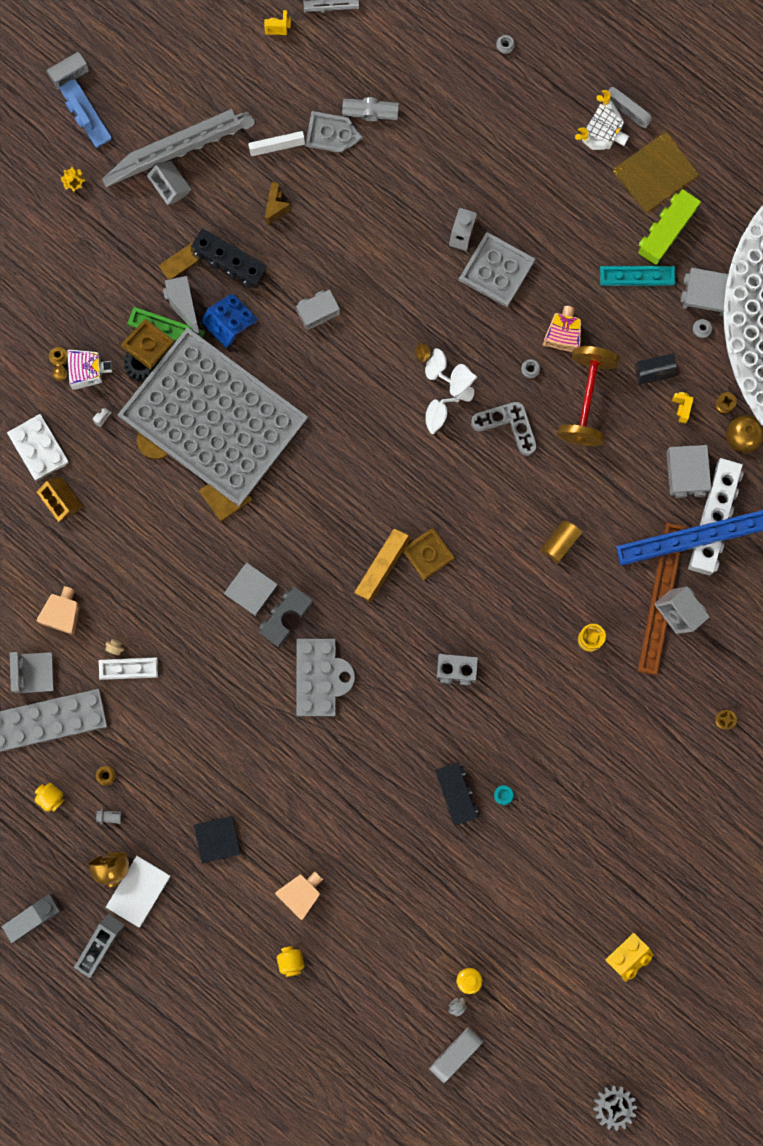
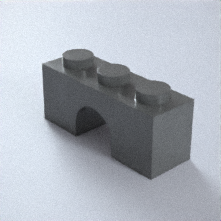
(294, 602)

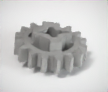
(617, 1098)

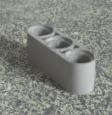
(456, 1055)

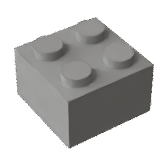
(682, 610)

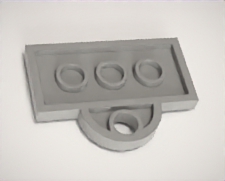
(319, 677)

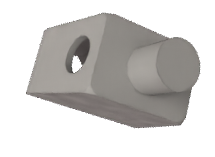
(463, 227)

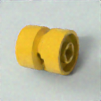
(591, 637)

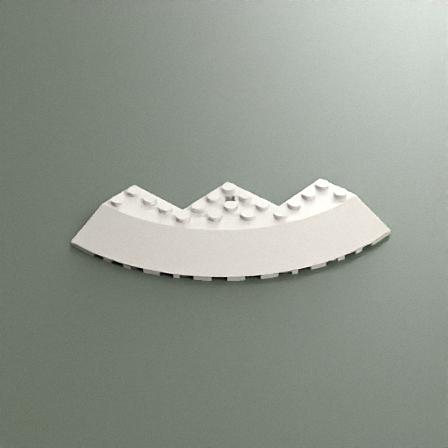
(745, 315)

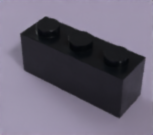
(456, 794)

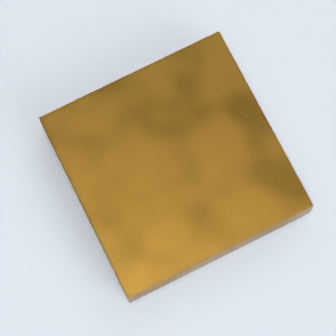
(147, 344)
(220, 504)
(428, 554)

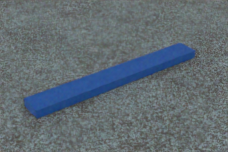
(690, 538)

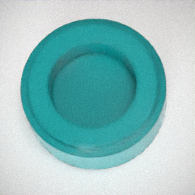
(503, 795)

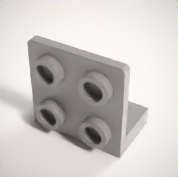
(31, 672)

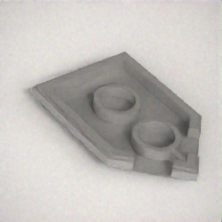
(331, 132)

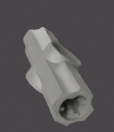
(370, 109)

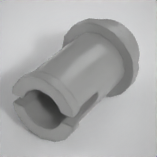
(108, 817)

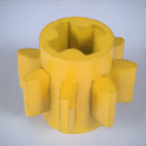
(72, 179)

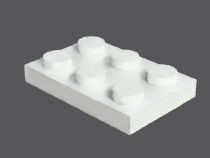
(38, 447)

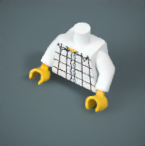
(604, 126)

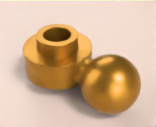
(59, 372)

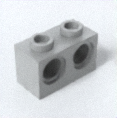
(456, 663)

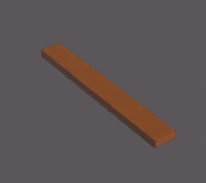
(656, 623)

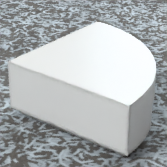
(100, 418)

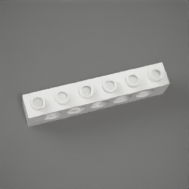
(733, 472)

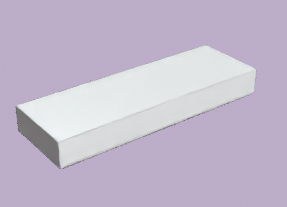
(276, 143)
(128, 668)

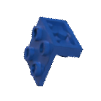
(228, 319)

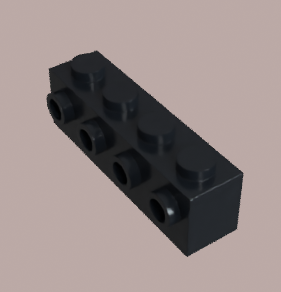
(228, 258)

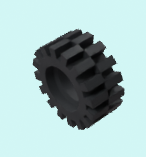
(133, 372)

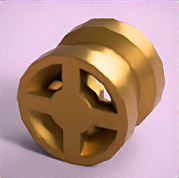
(723, 406)
(730, 719)

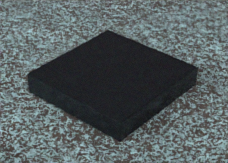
(217, 839)

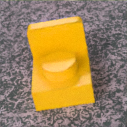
(277, 27)
(683, 410)

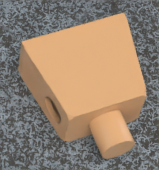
(60, 612)
(300, 894)

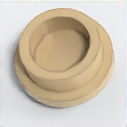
(114, 647)

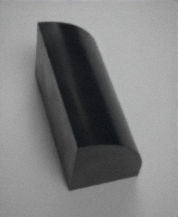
(655, 369)

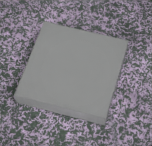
(250, 589)

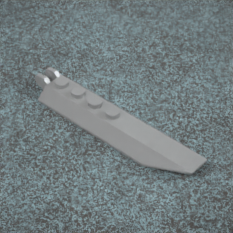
(178, 144)

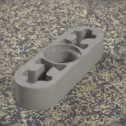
(630, 108)

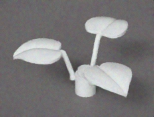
(460, 388)

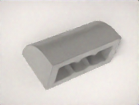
(68, 69)
(168, 182)

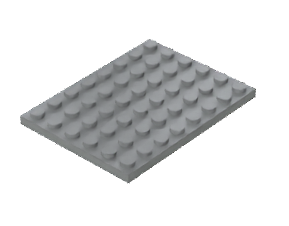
(212, 417)

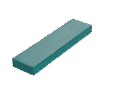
(637, 275)

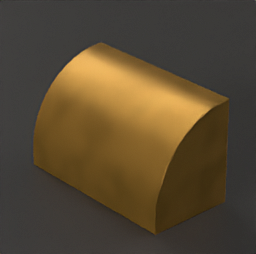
(59, 498)
(561, 541)

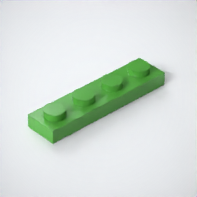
(169, 327)

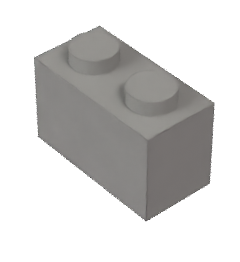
(317, 309)

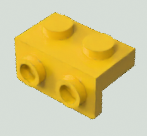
(630, 957)

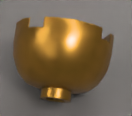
(745, 434)
(109, 869)

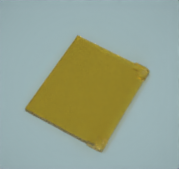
(655, 172)

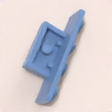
(84, 112)

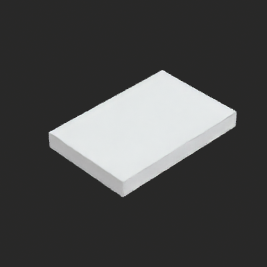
(138, 891)

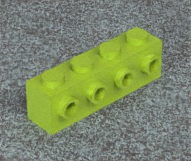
(668, 228)

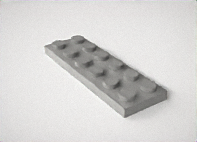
(51, 719)

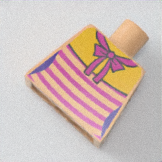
(564, 331)

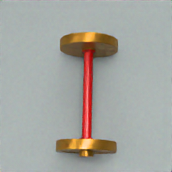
(596, 359)

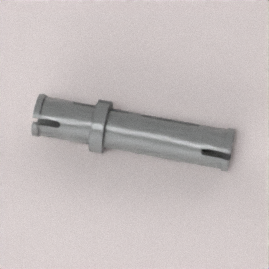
(309, 5)

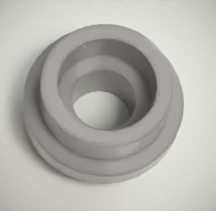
(505, 39)
(699, 333)
(530, 363)
(457, 1006)

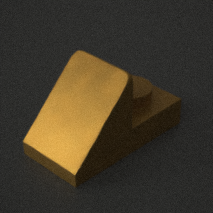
(275, 208)

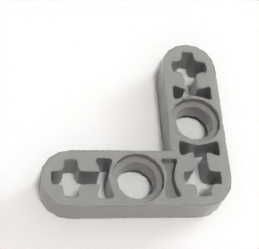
(508, 417)

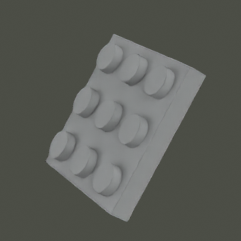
(496, 269)

